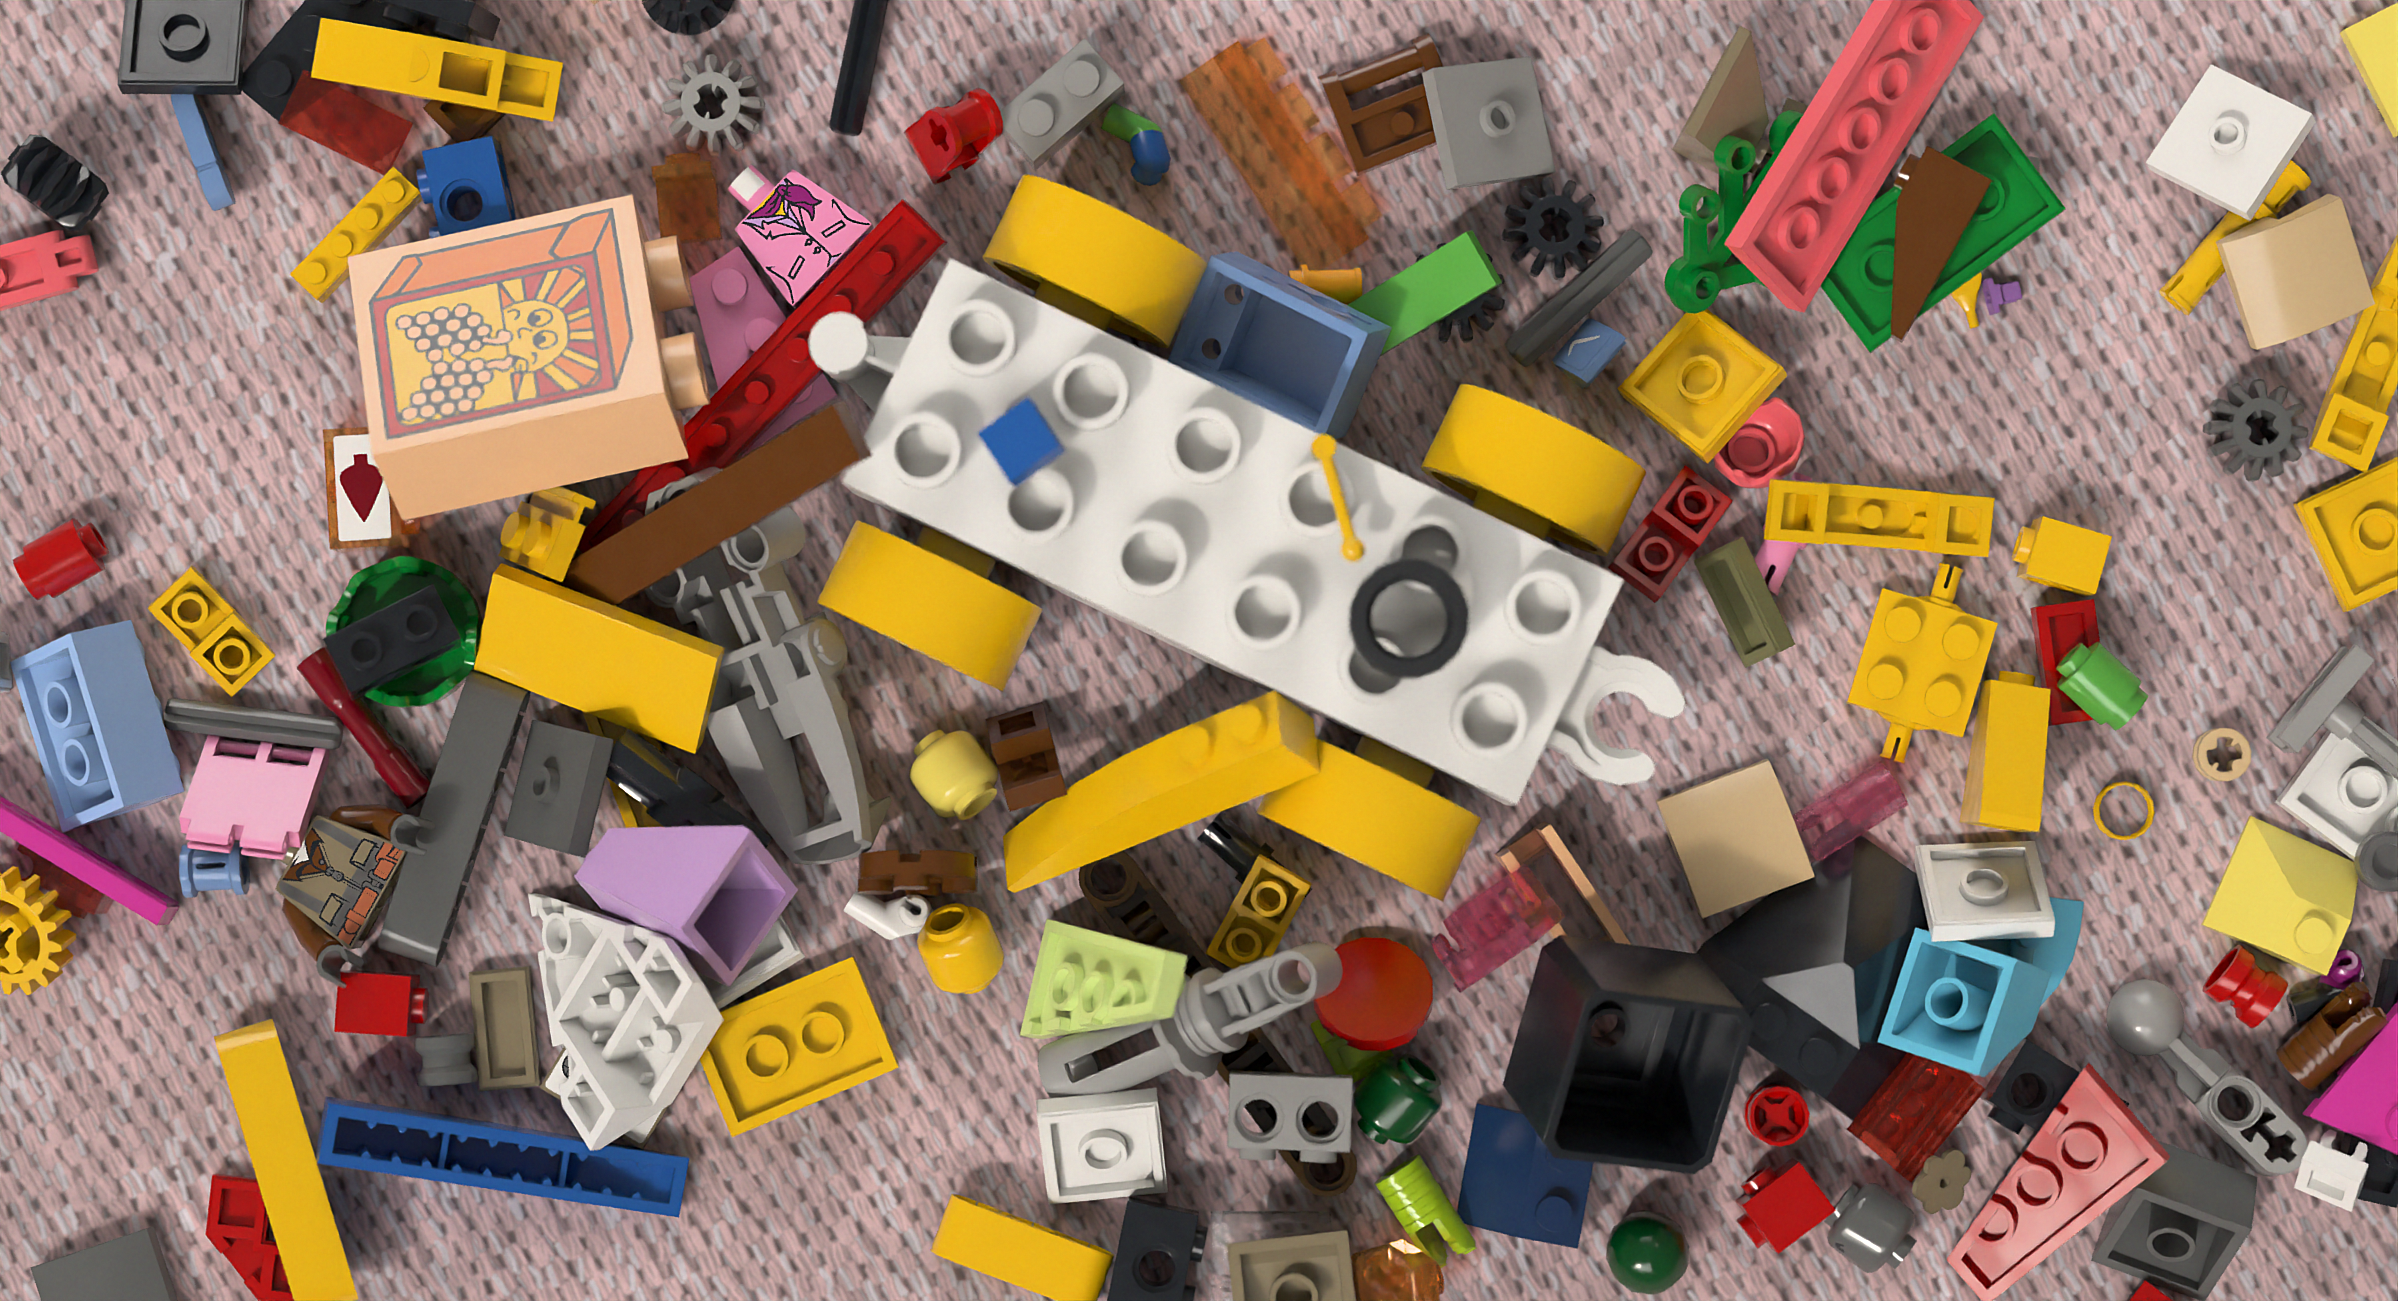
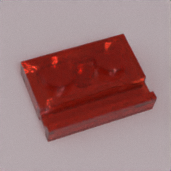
(1915, 1112)

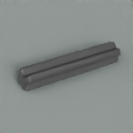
(1578, 298)
(253, 723)

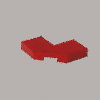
(240, 1231)

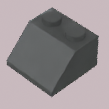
(2180, 1224)

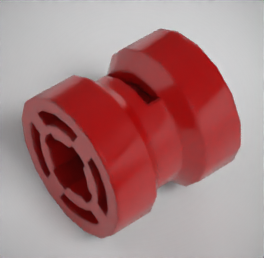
(2249, 988)
(1784, 1118)

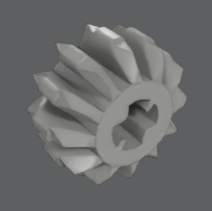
(734, 106)

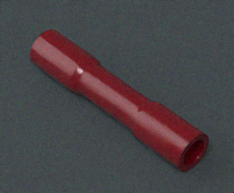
(388, 757)

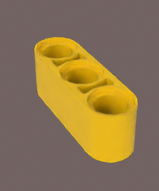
(1019, 1252)

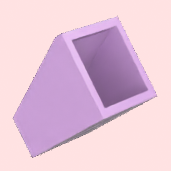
(696, 884)

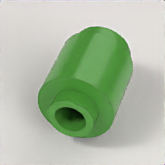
(2101, 685)

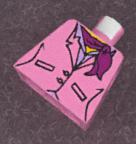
(796, 230)

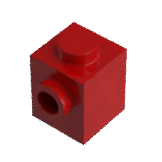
(1781, 1205)

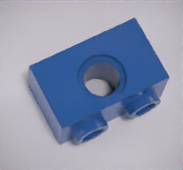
(464, 169)

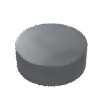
(2378, 861)

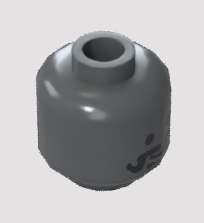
(1871, 1228)

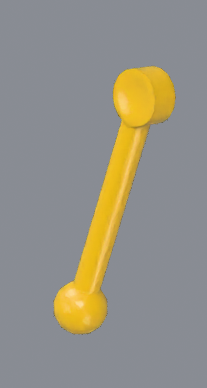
(1323, 449)

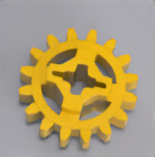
(38, 945)

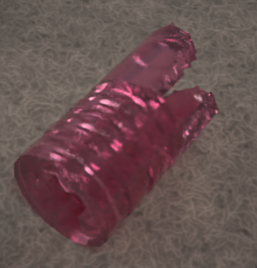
(1861, 801)

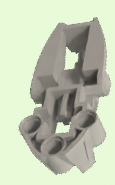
(775, 685)

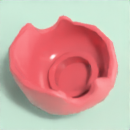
(1763, 447)

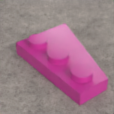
(2366, 1092)

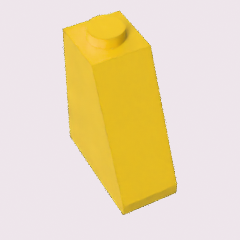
(2007, 755)

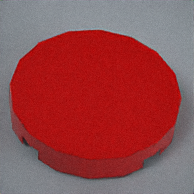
(1380, 996)

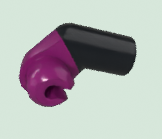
(2344, 971)

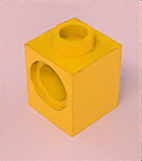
(2061, 555)

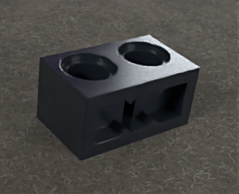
(392, 642)
(2053, 1079)

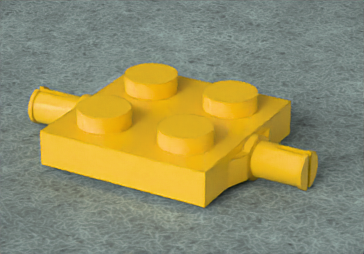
(1922, 663)

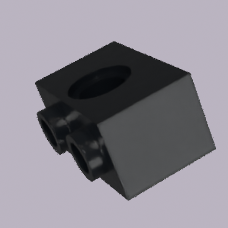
(1156, 1227)

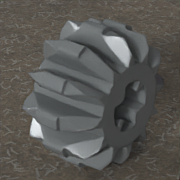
(2275, 426)

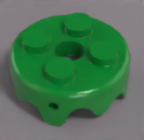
(393, 581)

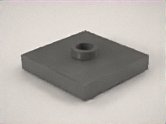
(559, 788)

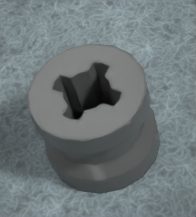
(445, 1059)

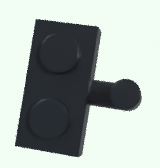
(452, 18)

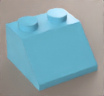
(1962, 1004)

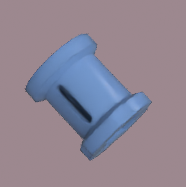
(213, 871)

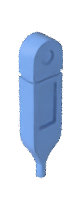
(203, 151)

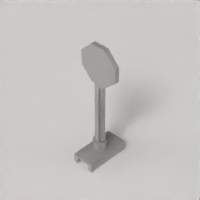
(2328, 706)

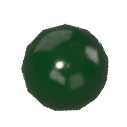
(1647, 1252)

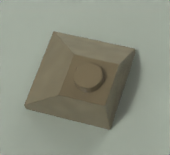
(1728, 106)

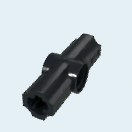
(671, 792)

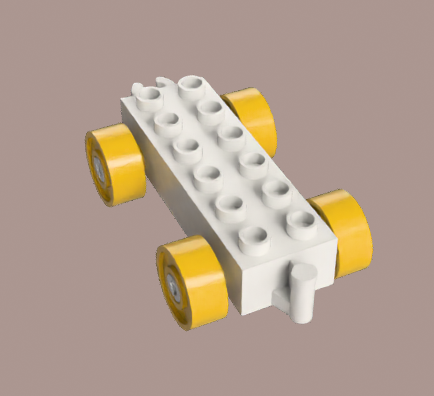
(1225, 535)

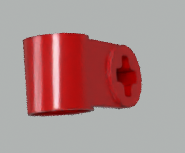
(955, 134)

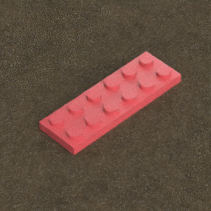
(1849, 142)

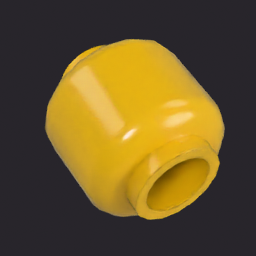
(960, 949)

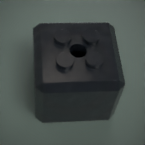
(1650, 1086)

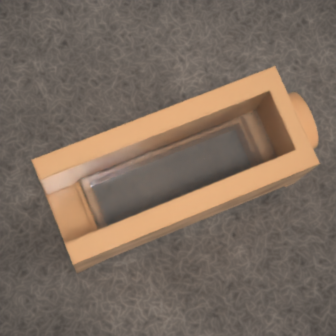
(1565, 883)

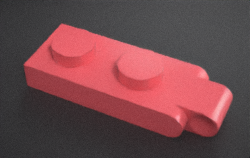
(43, 267)

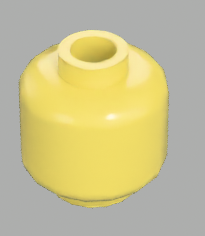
(954, 774)

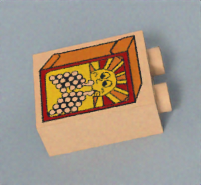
(524, 356)

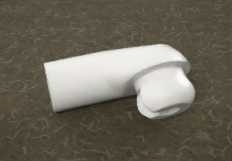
(890, 918)

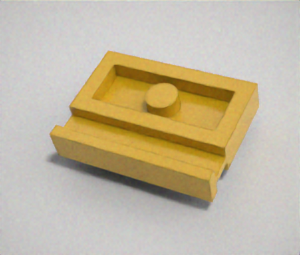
(545, 531)

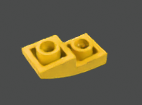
(211, 631)
(1259, 914)

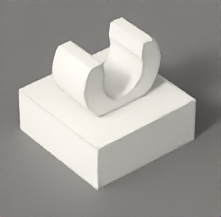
(2331, 1173)

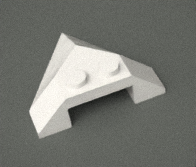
(623, 1012)

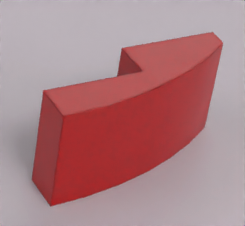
(1670, 534)

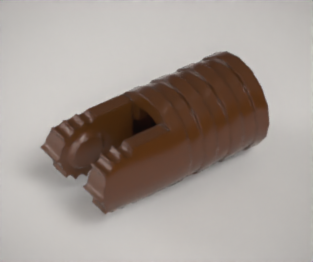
(2332, 1036)

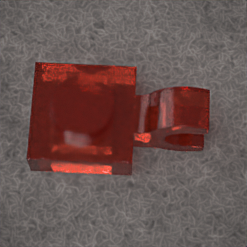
(73, 893)

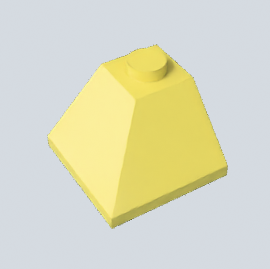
(2285, 897)

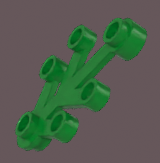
(1701, 272)

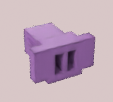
(2000, 294)

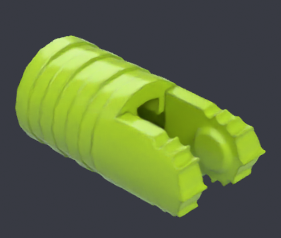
(1417, 1202)

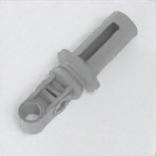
(1206, 1021)

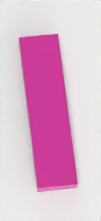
(86, 864)

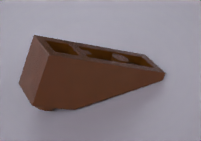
(1930, 220)

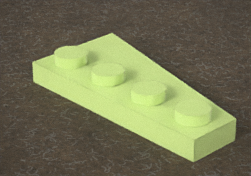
(1098, 982)

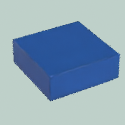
(1021, 441)

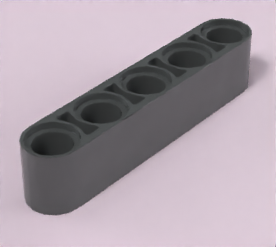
(458, 804)

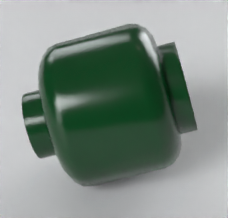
(1397, 1099)

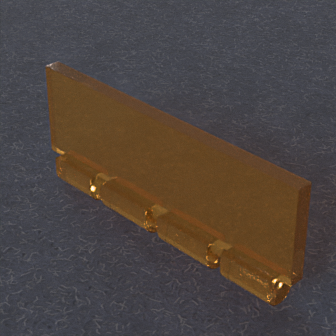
(1267, 147)

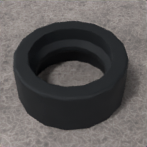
(1409, 571)

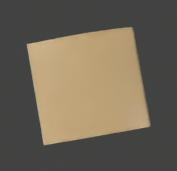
(2295, 272)
(1735, 838)

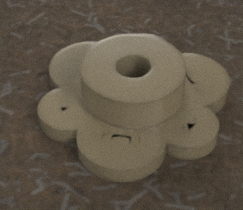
(1942, 1181)

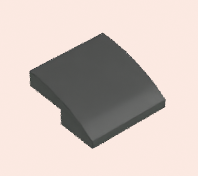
(111, 1271)

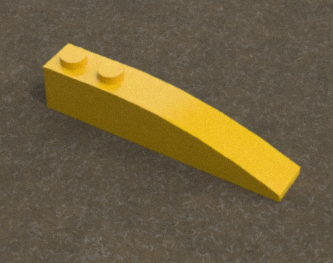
(1165, 788)

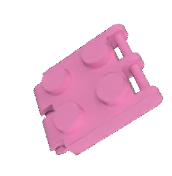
(251, 799)

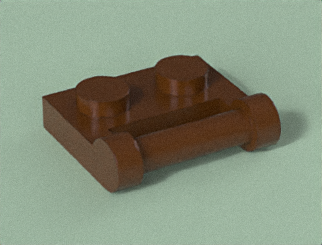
(1389, 126)

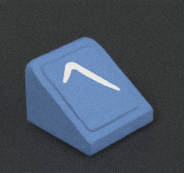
(1588, 352)

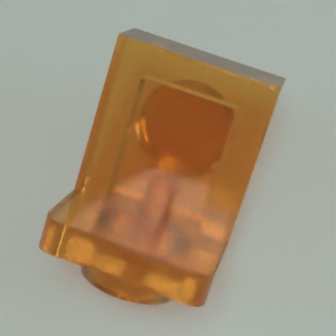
(688, 198)
(1396, 1274)

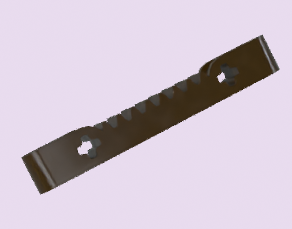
(1135, 905)

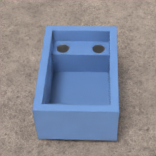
(1279, 344)

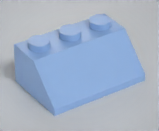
(97, 725)

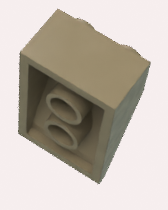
(1292, 1268)

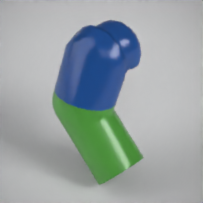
(1145, 140)

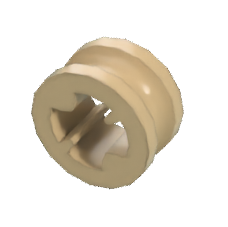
(2234, 767)

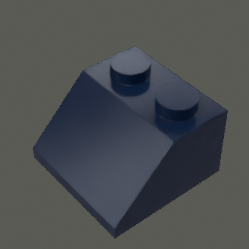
(1518, 1185)

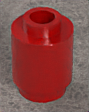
(61, 559)

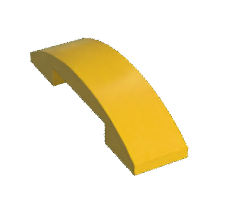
(2364, 377)
(1878, 517)

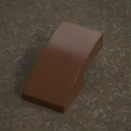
(1026, 757)

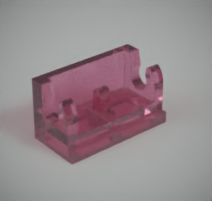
(1496, 927)

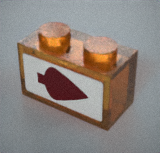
(357, 498)

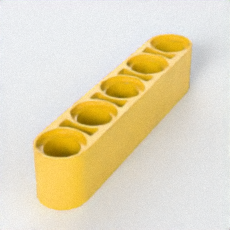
(285, 1164)

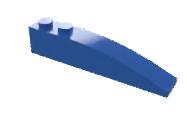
(498, 1157)

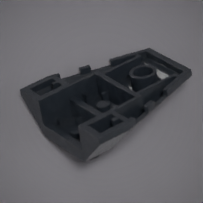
(1822, 970)

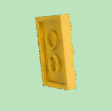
(796, 1047)

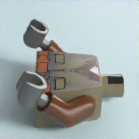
(344, 880)

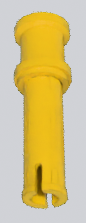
(2205, 264)

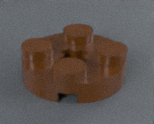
(917, 873)

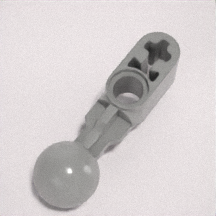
(2150, 1021)

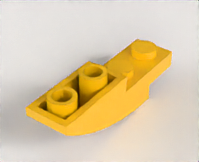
(436, 69)

